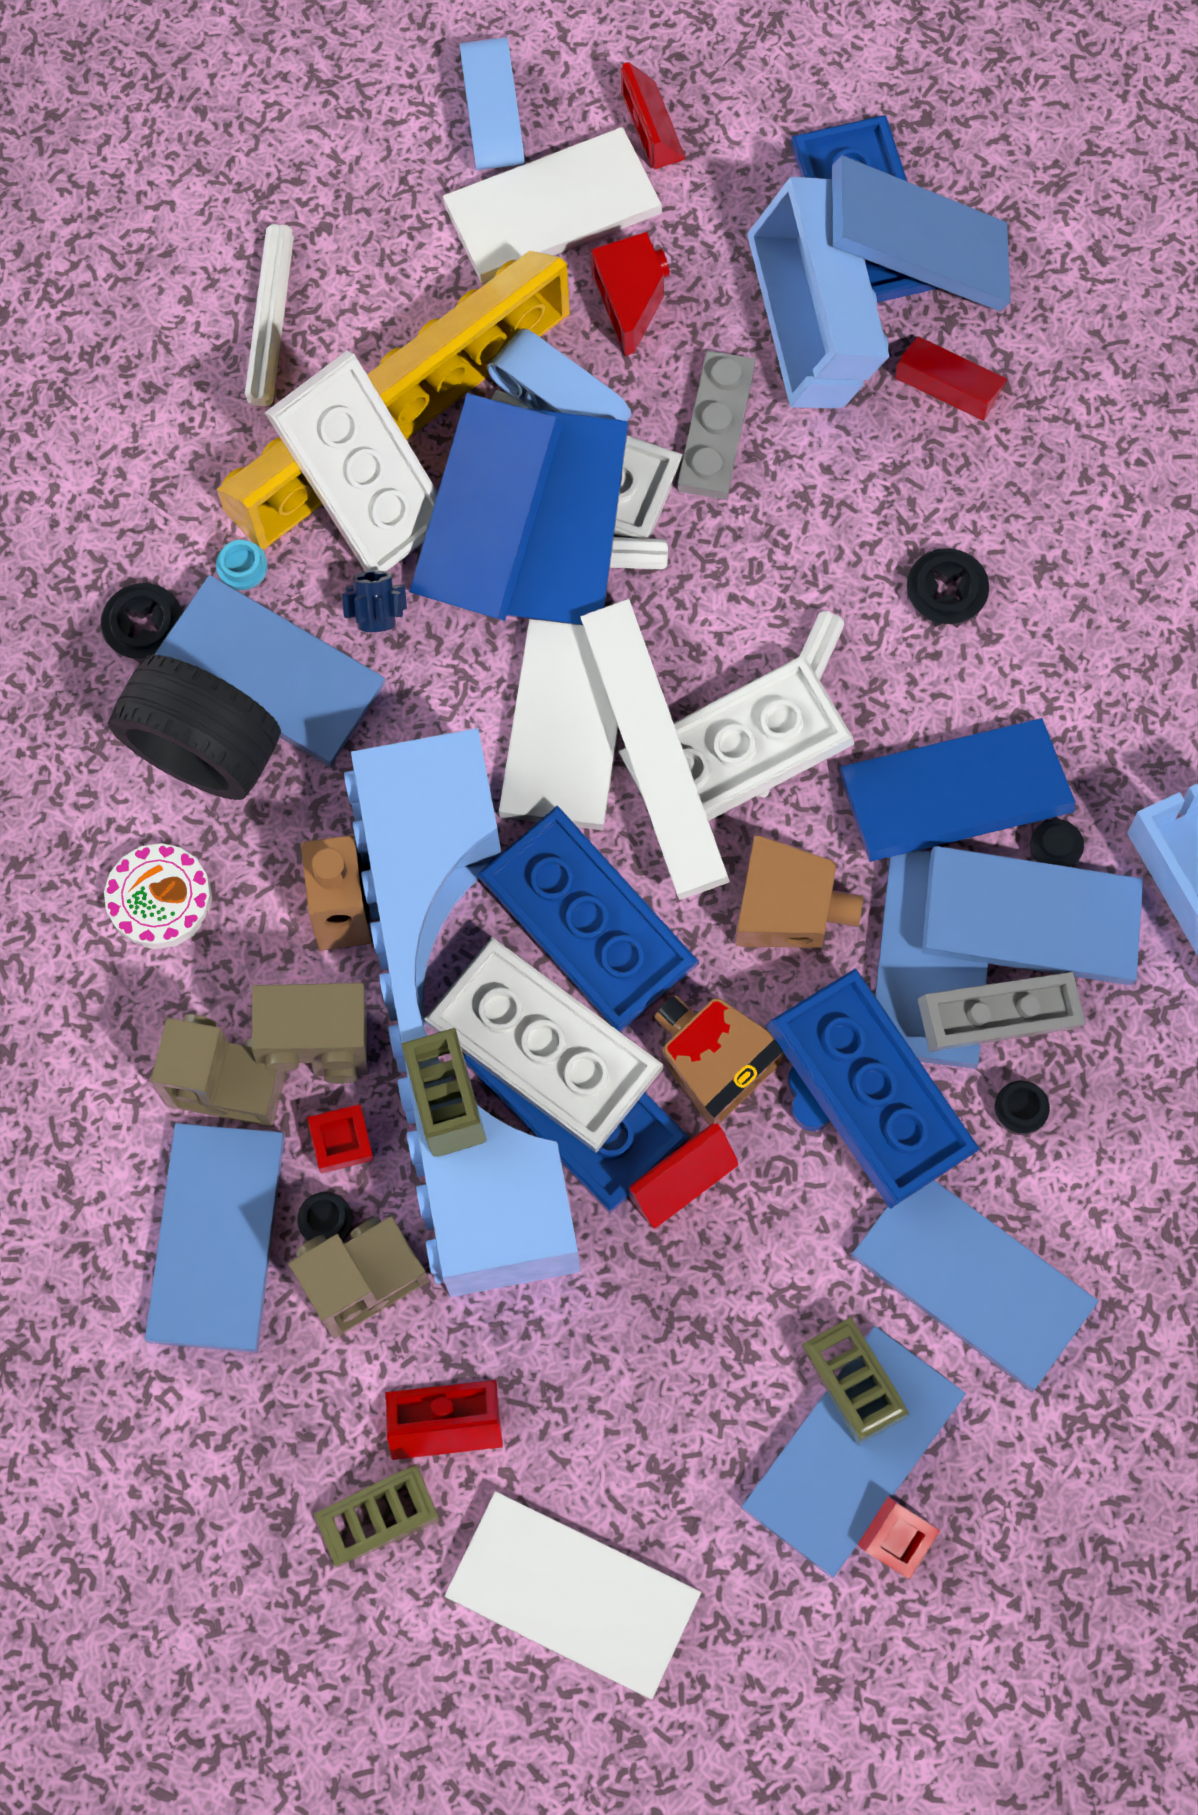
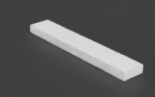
(654, 750)

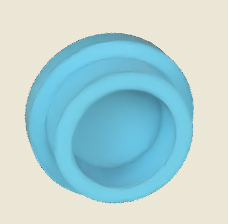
(241, 565)

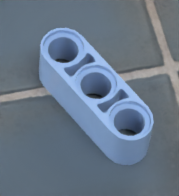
(492, 103)
(551, 381)

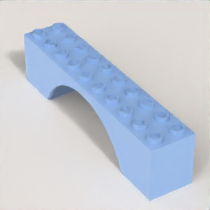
(425, 836)

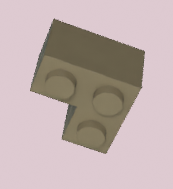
(312, 1026)
(213, 1077)
(357, 1277)

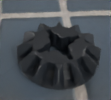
(947, 566)
(139, 601)

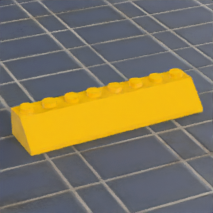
(413, 383)

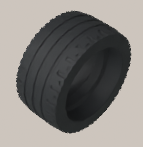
(195, 727)

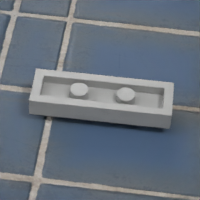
(716, 425)
(1001, 1011)

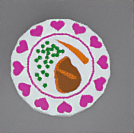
(158, 896)

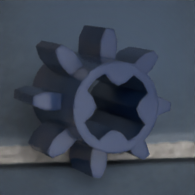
(374, 601)

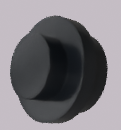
(1057, 843)
(1021, 1107)
(324, 1215)

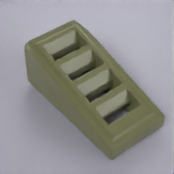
(455, 1125)
(877, 1422)
(425, 1517)

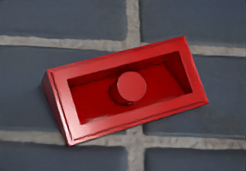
(650, 117)
(949, 377)
(683, 1175)
(443, 1419)

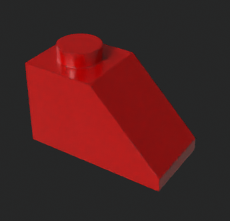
(630, 285)

